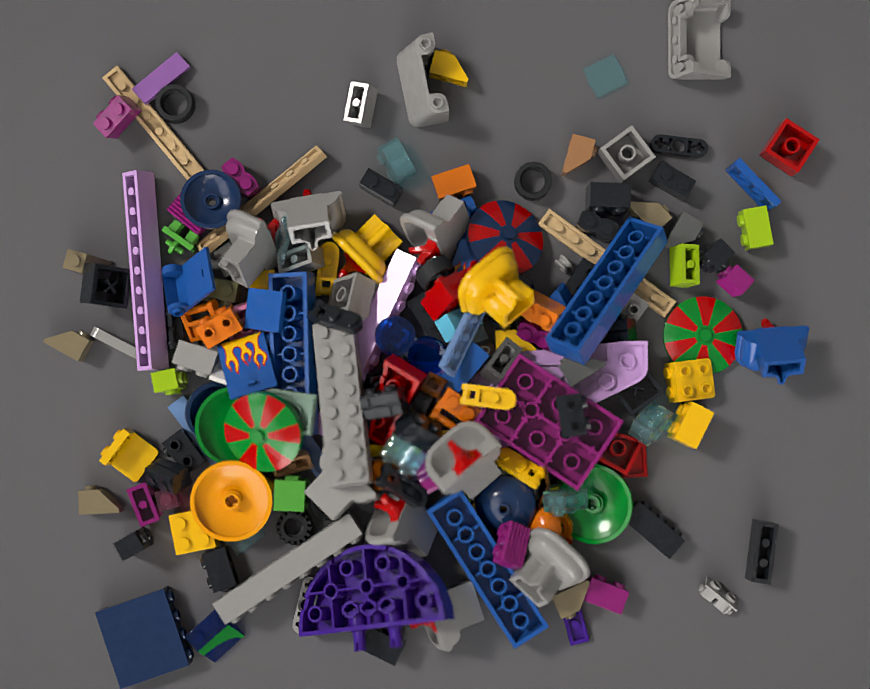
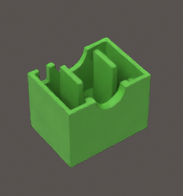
(290, 493)

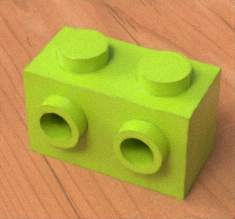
(755, 228)
(684, 265)
(169, 381)

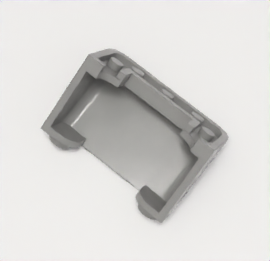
(696, 39)
(421, 107)

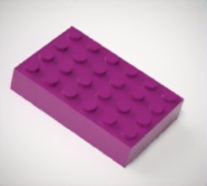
(535, 423)

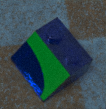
(213, 637)

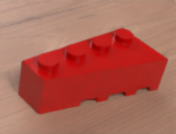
(401, 374)
(621, 453)

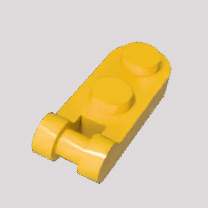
(328, 273)
(488, 397)
(520, 467)

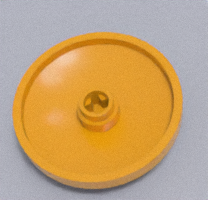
(231, 500)

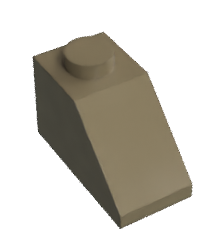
(650, 212)
(75, 261)
(72, 344)
(97, 501)
(570, 599)

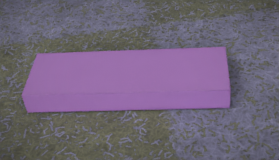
(162, 76)

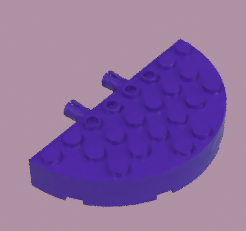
(374, 590)

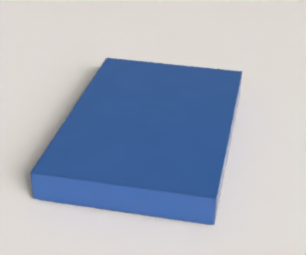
(752, 184)

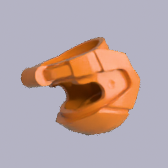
(553, 523)

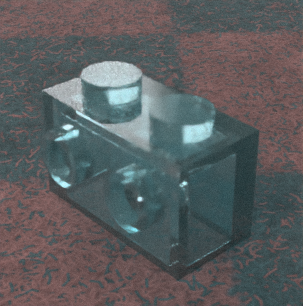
(651, 423)
(565, 500)

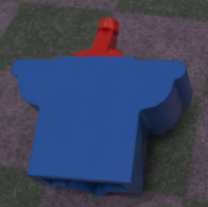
(773, 350)

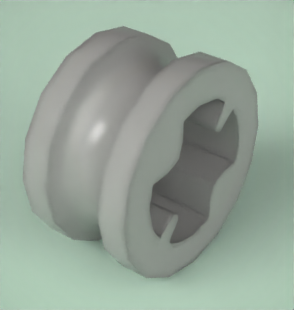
(563, 264)

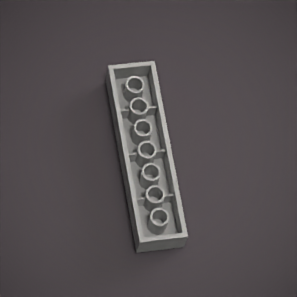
(341, 413)
(284, 570)

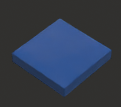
(265, 310)

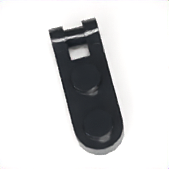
(335, 318)
(401, 486)

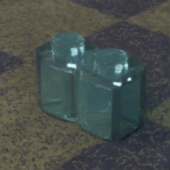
(396, 161)
(403, 455)

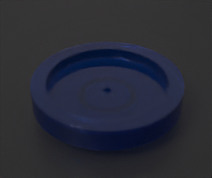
(403, 337)
(426, 354)

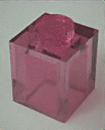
(168, 500)

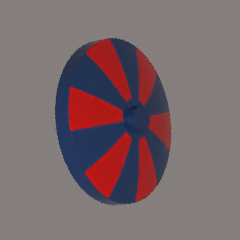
(508, 225)

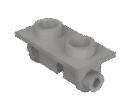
(725, 602)

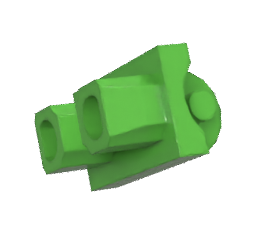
(174, 231)

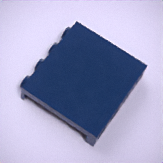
(144, 637)

